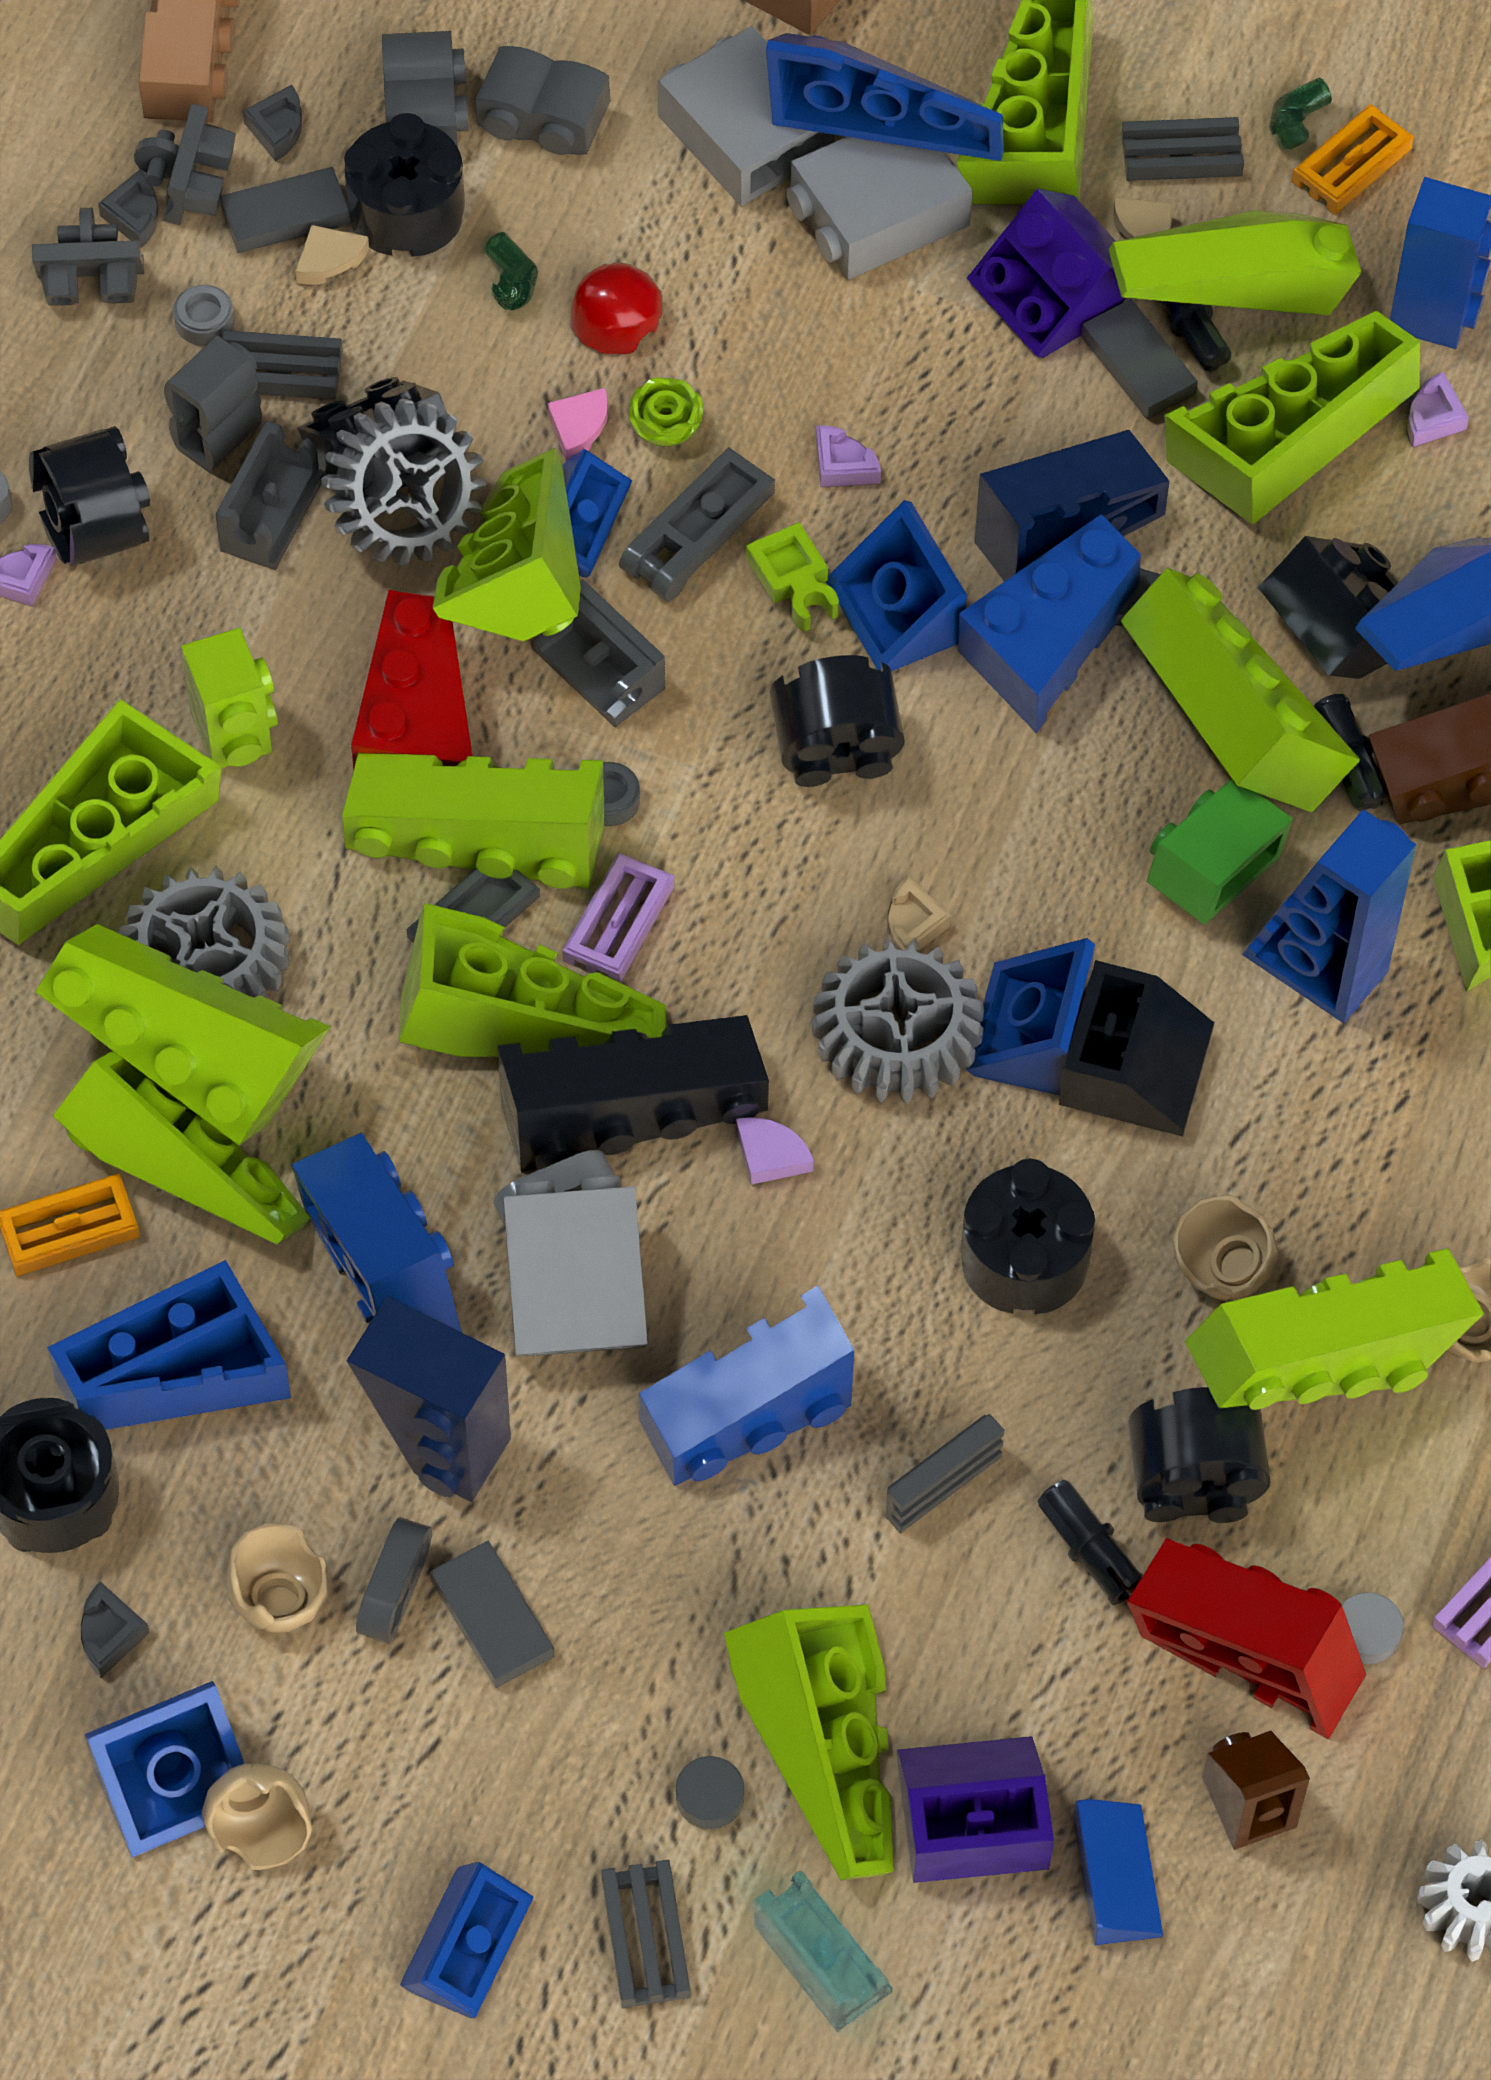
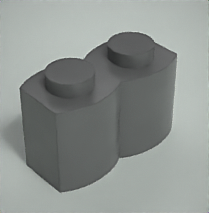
(422, 77)
(543, 100)
(214, 402)

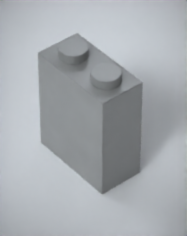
(725, 117)
(877, 200)
(575, 1268)

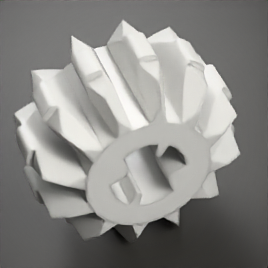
(1447, 1895)

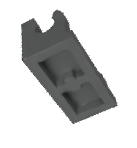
(268, 498)
(605, 659)

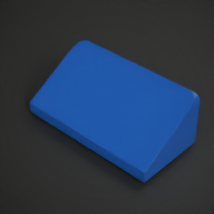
(594, 500)
(1116, 1871)
(467, 1939)

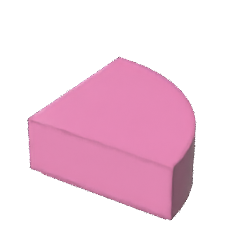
(579, 420)

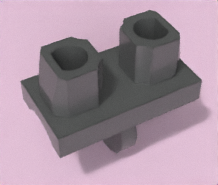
(199, 144)
(86, 252)

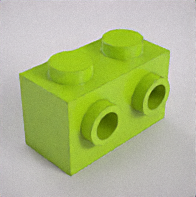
(229, 698)

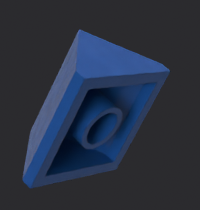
(900, 591)
(1033, 1016)
(163, 1764)

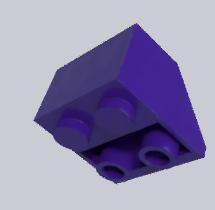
(1049, 272)
(975, 1809)

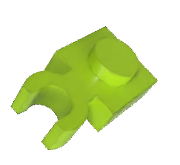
(794, 569)

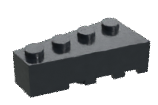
(629, 1088)

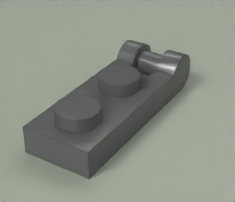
(697, 523)

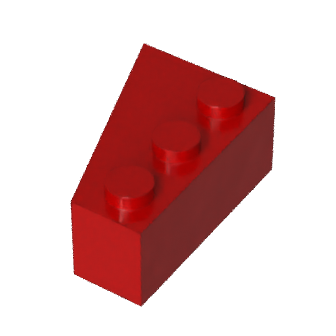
(413, 686)
(1254, 1626)

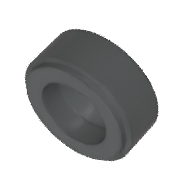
(620, 793)
(710, 1792)

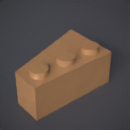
(184, 56)

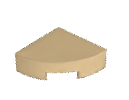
(1141, 217)
(329, 254)
(914, 915)

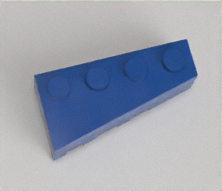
(1342, 918)

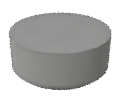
(203, 314)
(1374, 1626)

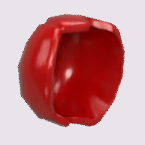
(615, 308)

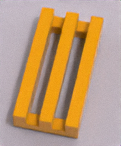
(1324, 187)
(70, 1234)

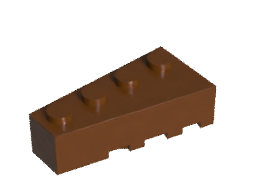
(1437, 761)

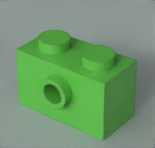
(1217, 849)

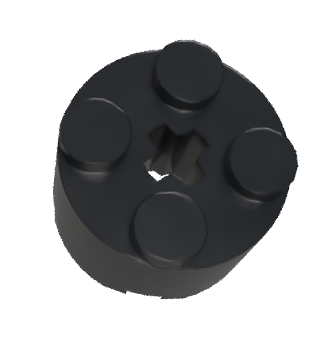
(405, 186)
(90, 496)
(837, 720)
(1027, 1238)
(1198, 1458)
(73, 1503)

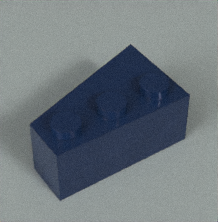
(1050, 497)
(436, 1396)

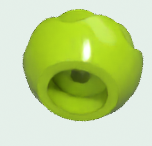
(668, 396)

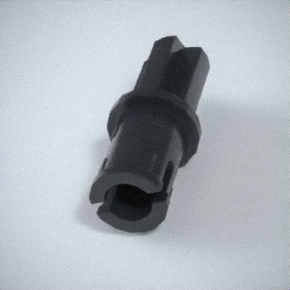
(1202, 336)
(1363, 781)
(1089, 1540)

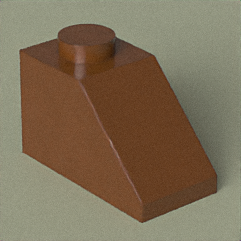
(1255, 1786)

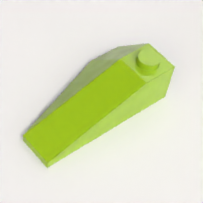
(1242, 263)
(521, 562)
(482, 991)
(162, 1141)
(812, 1697)

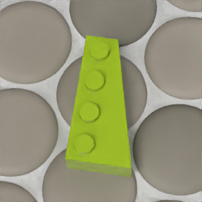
(1043, 104)
(1286, 425)
(1237, 693)
(99, 815)
(479, 815)
(183, 1029)
(1335, 1335)

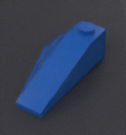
(853, 94)
(1435, 608)

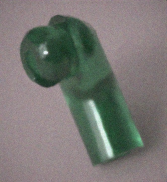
(1292, 110)
(517, 275)

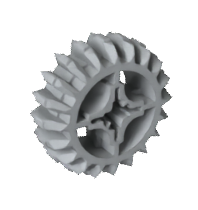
(381, 496)
(201, 915)
(927, 1000)

